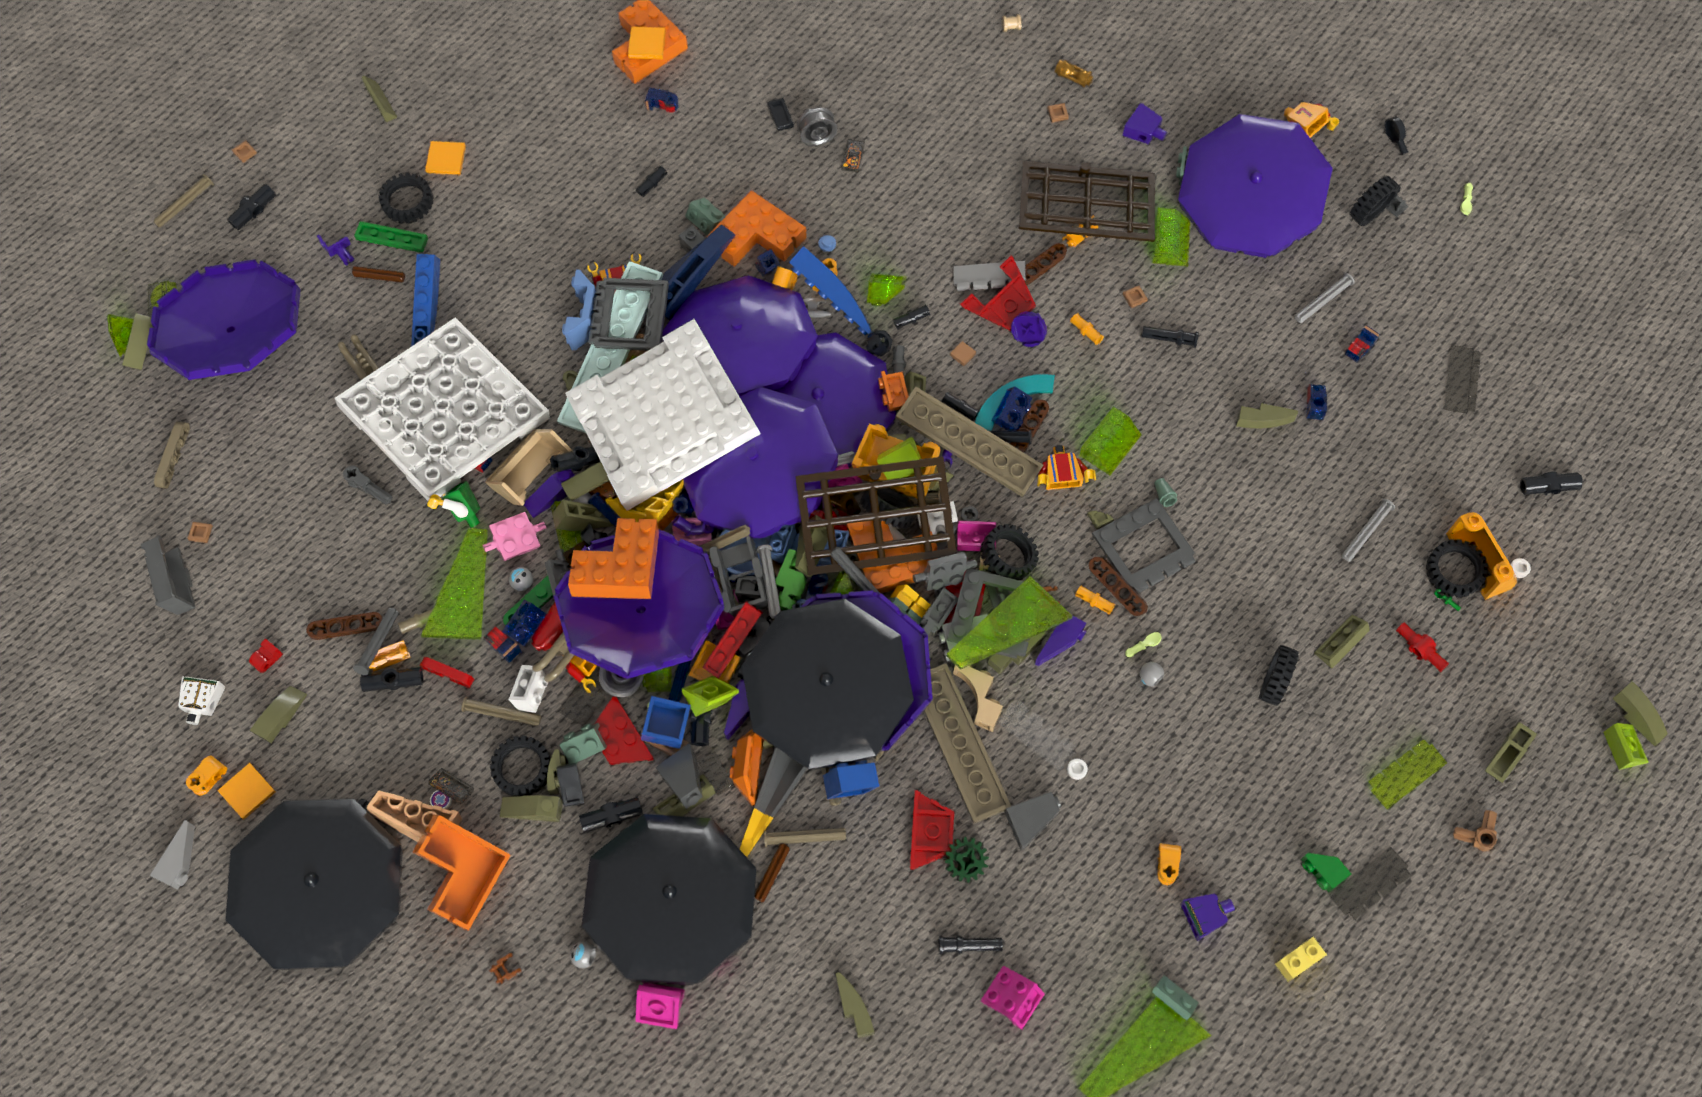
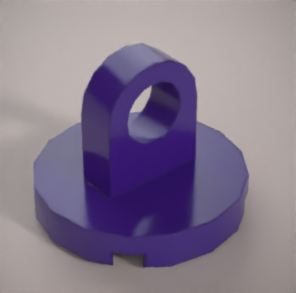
(1029, 329)

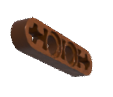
(1040, 268)
(1039, 419)
(1119, 584)
(345, 625)

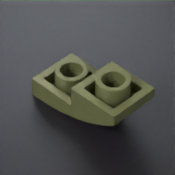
(552, 780)

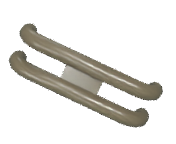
(365, 363)
(559, 648)

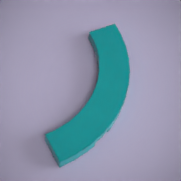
(1029, 384)

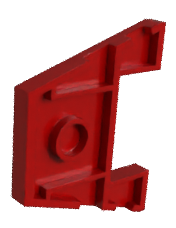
(1007, 303)

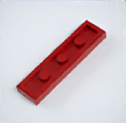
(732, 640)

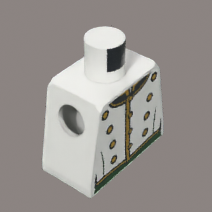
(199, 697)

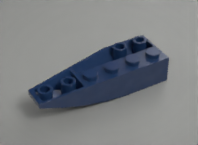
(693, 267)

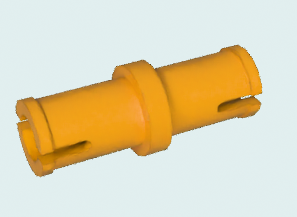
(1086, 329)
(1095, 600)

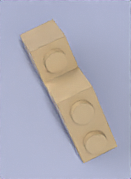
(980, 683)

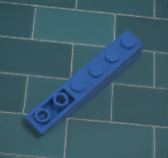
(829, 287)
(425, 296)

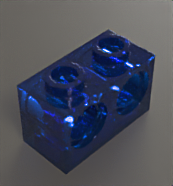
(1009, 406)
(524, 622)

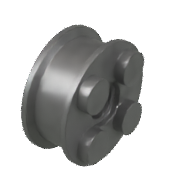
(816, 126)
(618, 686)

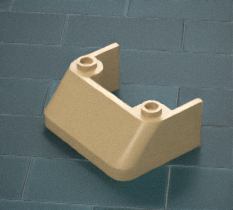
(525, 464)

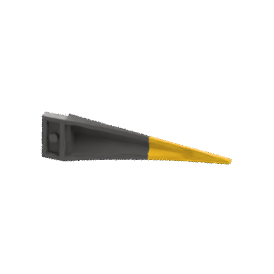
(778, 784)

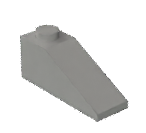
(175, 861)

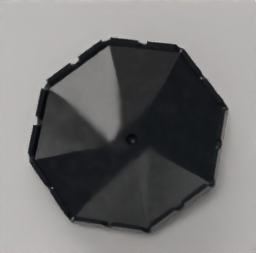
(827, 684)
(314, 884)
(669, 899)

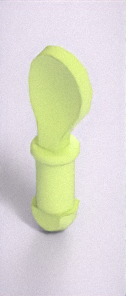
(1466, 206)
(1151, 640)

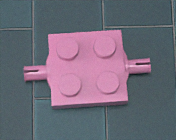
(514, 536)

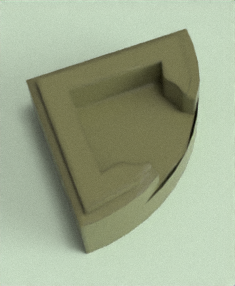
(1099, 519)

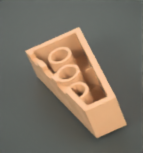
(407, 815)

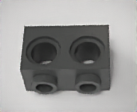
(747, 589)

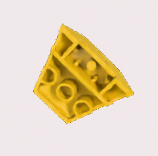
(652, 508)

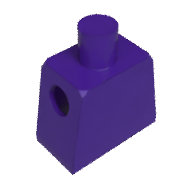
(1144, 125)

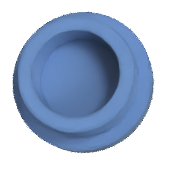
(827, 243)

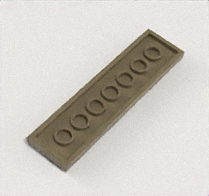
(969, 441)
(963, 748)

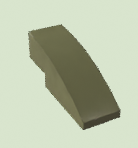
(137, 342)
(1265, 417)
(1000, 662)
(1641, 713)
(278, 714)
(1510, 752)
(854, 1007)

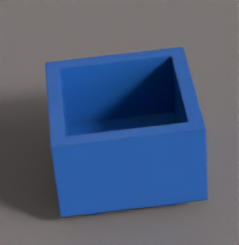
(665, 722)
(851, 779)

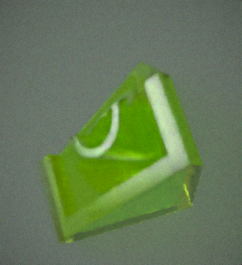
(119, 330)

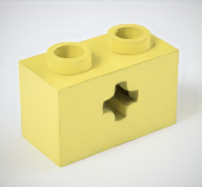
(1300, 959)

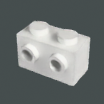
(528, 689)

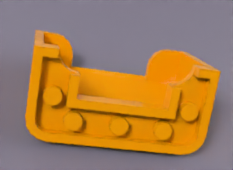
(876, 442)
(1473, 529)

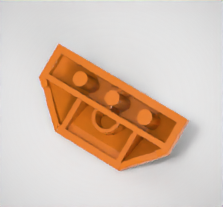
(747, 765)

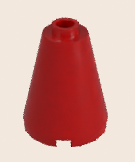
(548, 630)

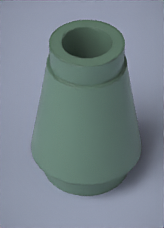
(1165, 493)

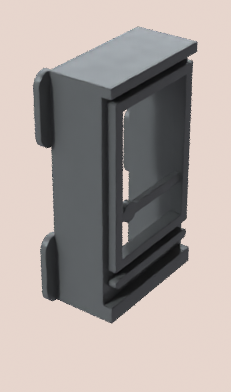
(732, 557)
(168, 577)

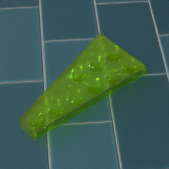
(461, 599)
(1019, 617)
(1147, 1044)

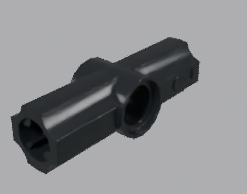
(251, 206)
(575, 459)
(1551, 483)
(404, 678)
(700, 728)
(611, 814)

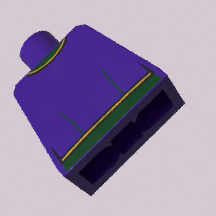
(1206, 914)

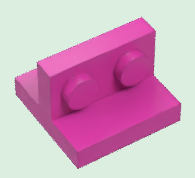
(659, 1005)

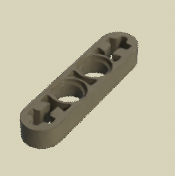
(171, 454)

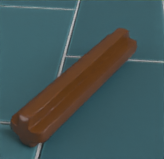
(378, 274)
(772, 872)

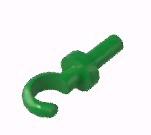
(1448, 600)

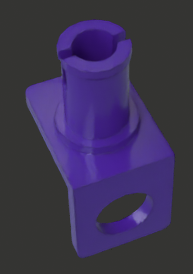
(338, 248)

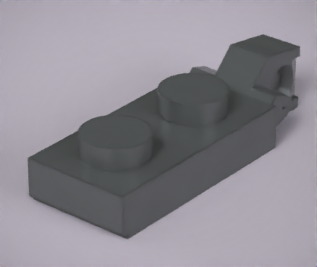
(938, 611)

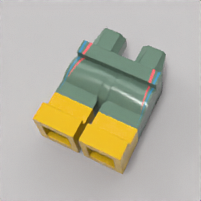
(909, 603)

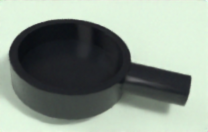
(1396, 132)

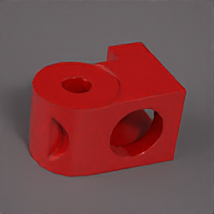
(265, 656)

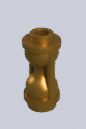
(1069, 71)

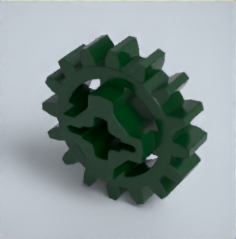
(968, 851)

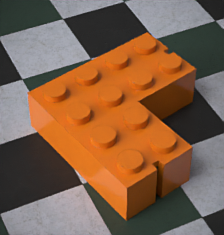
(646, 14)
(760, 222)
(620, 572)
(886, 577)
(471, 868)

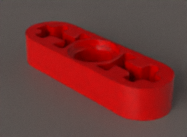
(444, 670)

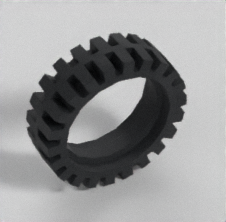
(404, 181)
(1375, 200)
(889, 500)
(1021, 541)
(1447, 586)
(1279, 675)
(511, 745)

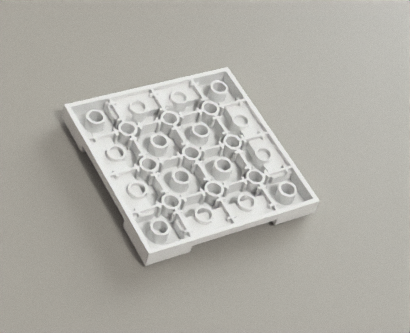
(442, 408)
(662, 415)

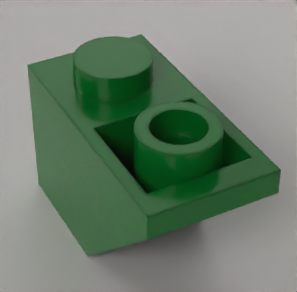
(1326, 869)

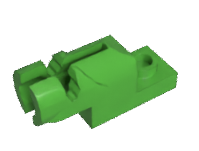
(790, 582)

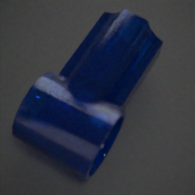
(683, 504)

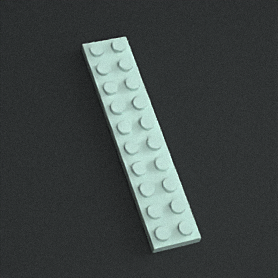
(626, 319)

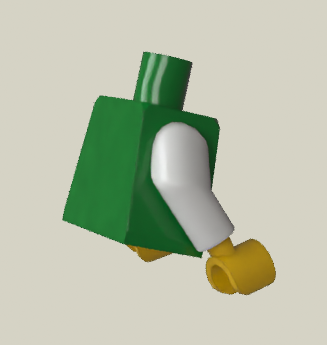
(460, 502)

